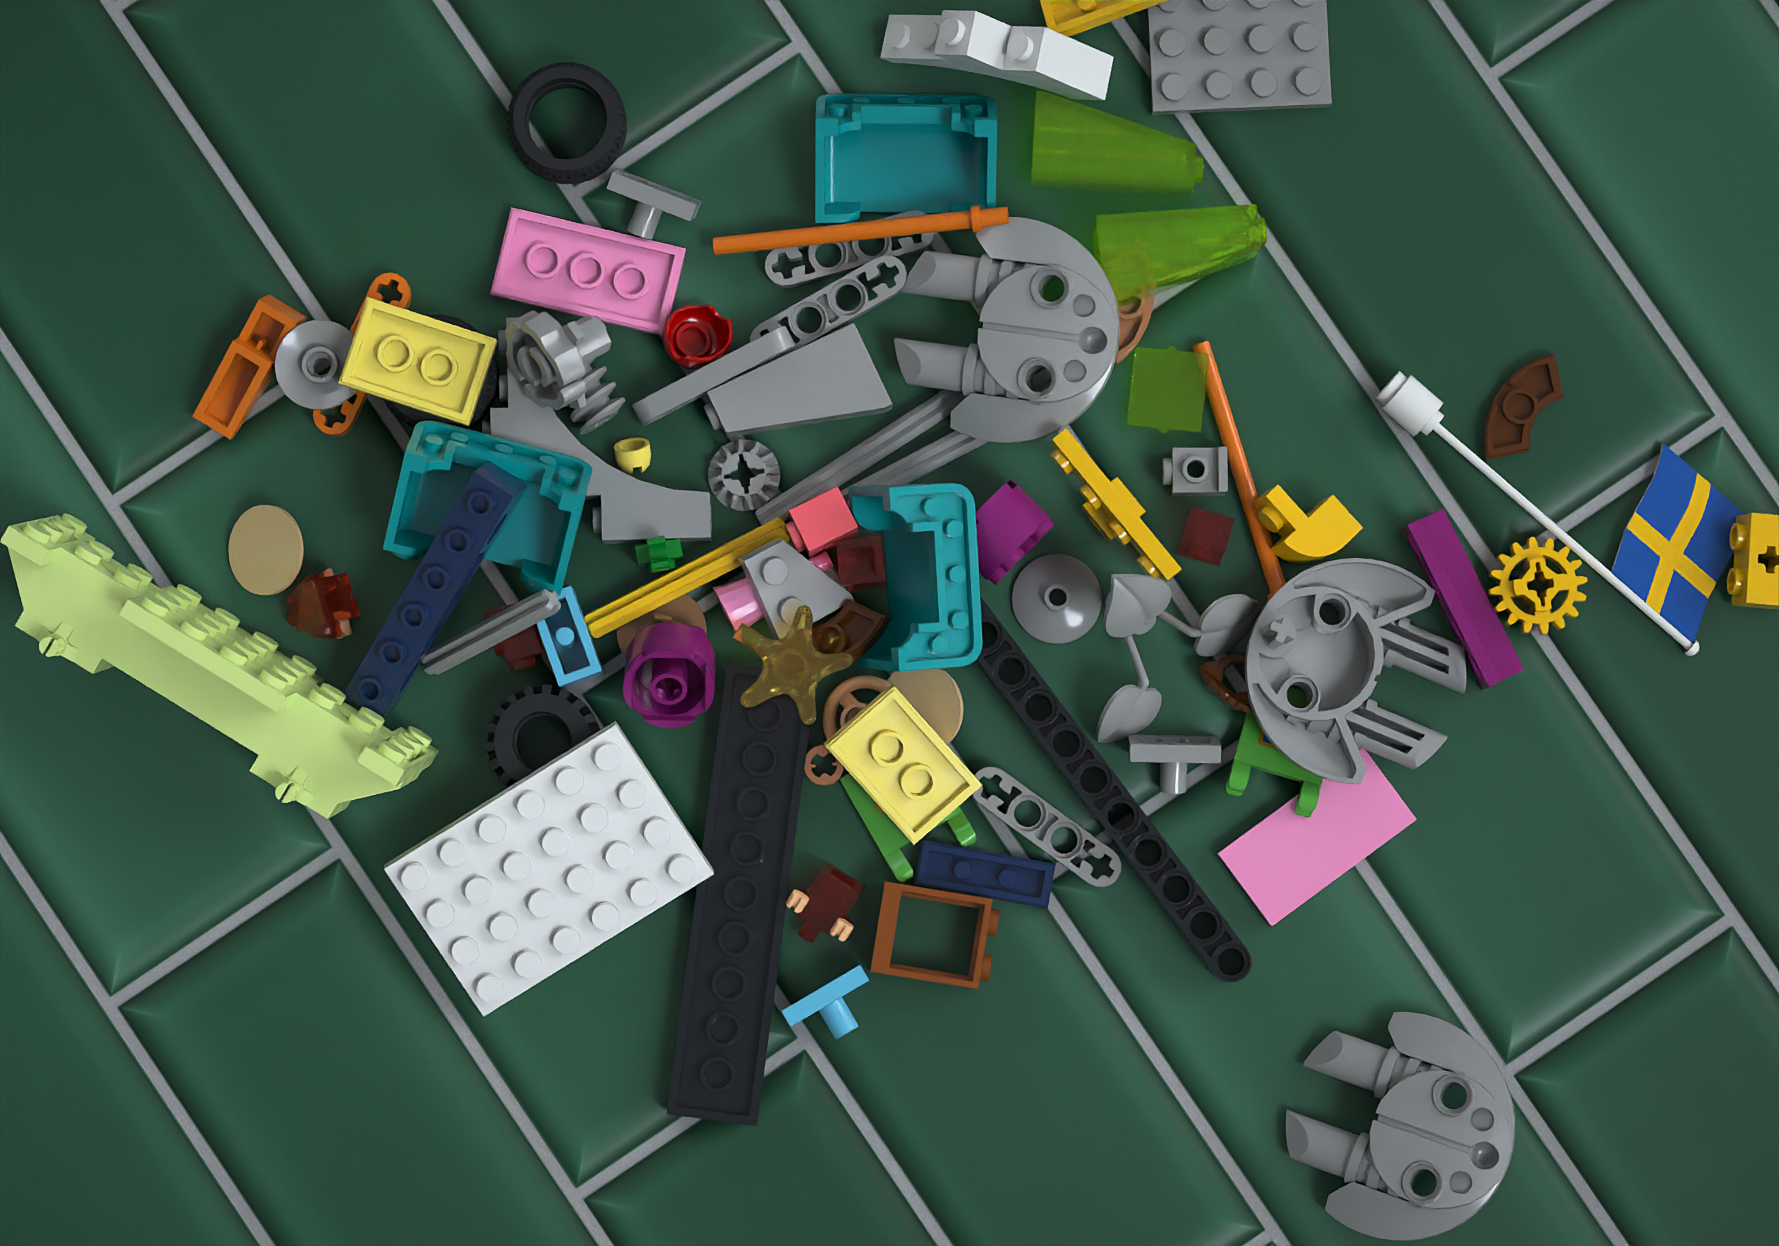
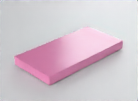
(587, 271)
(1295, 856)

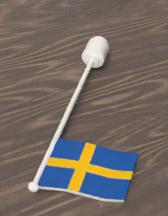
(1669, 547)

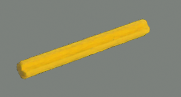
(682, 579)

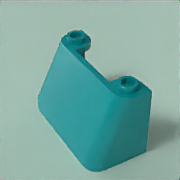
(903, 154)
(538, 530)
(929, 574)

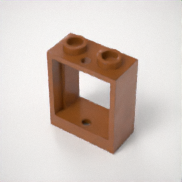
(986, 925)

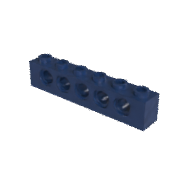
(435, 589)

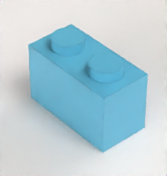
(570, 643)

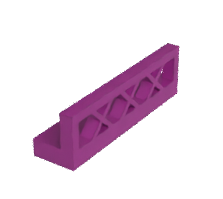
(1462, 599)

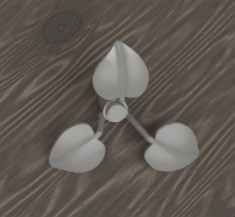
(1133, 609)

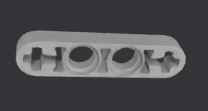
(851, 257)
(825, 302)
(713, 375)
(1049, 821)

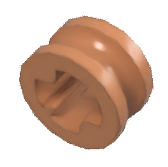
(824, 779)

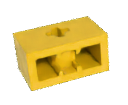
(1748, 580)

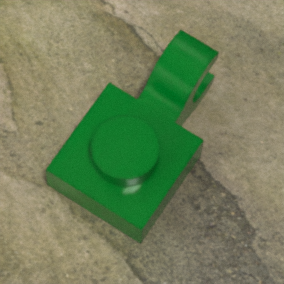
(659, 554)

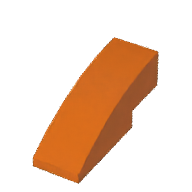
(247, 367)

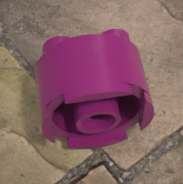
(1008, 530)
(669, 674)

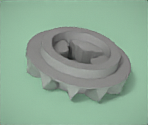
(761, 487)

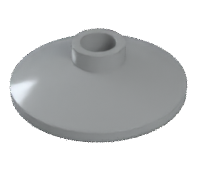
(298, 359)
(1051, 622)

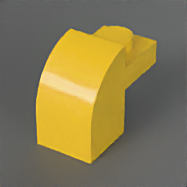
(1306, 536)

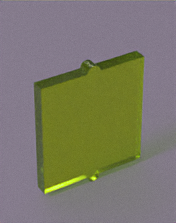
(1168, 389)

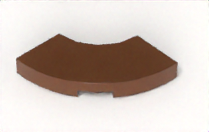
(1517, 405)
(850, 631)

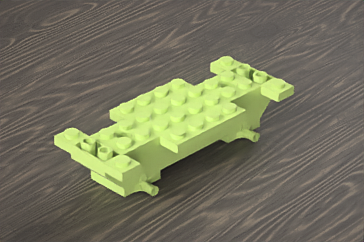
(201, 660)

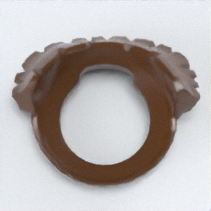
(1212, 675)

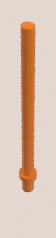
(974, 218)
(1241, 471)

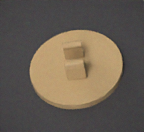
(265, 550)
(934, 697)

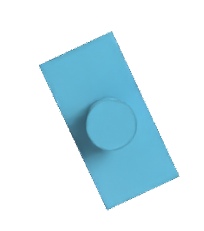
(830, 1003)

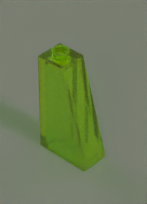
(1102, 152)
(1173, 247)

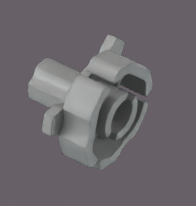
(554, 356)

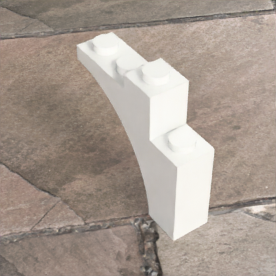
(995, 49)

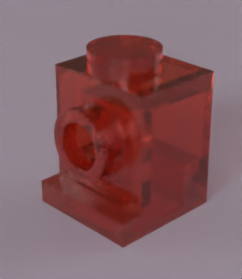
(1204, 536)
(860, 563)
(520, 648)

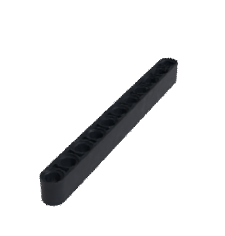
(1112, 793)

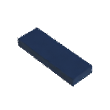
(984, 874)

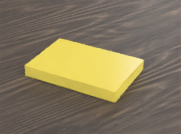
(418, 361)
(903, 764)

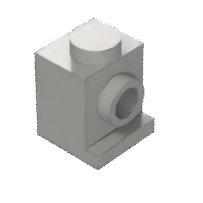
(1212, 482)

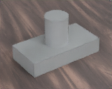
(651, 202)
(1174, 754)

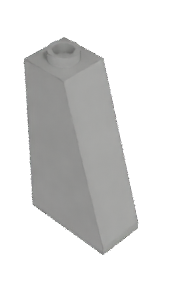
(805, 387)

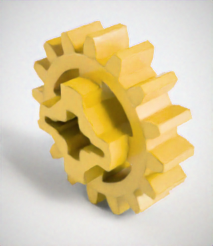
(1556, 583)

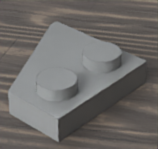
(786, 581)

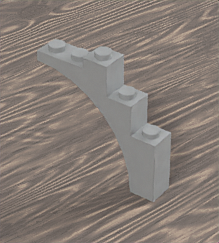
(629, 507)

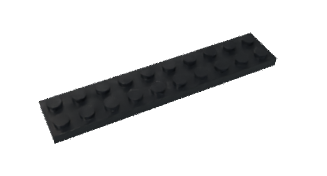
(740, 906)

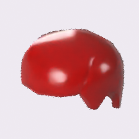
(697, 336)

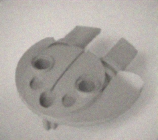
(1019, 332)
(1340, 664)
(1414, 1129)

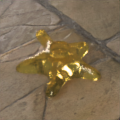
(790, 665)

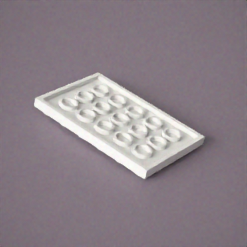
(549, 869)

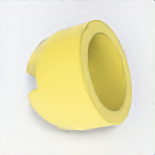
(632, 454)

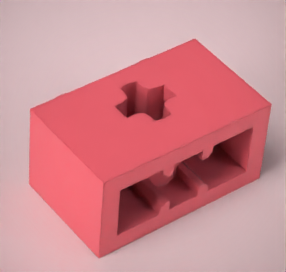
(821, 523)

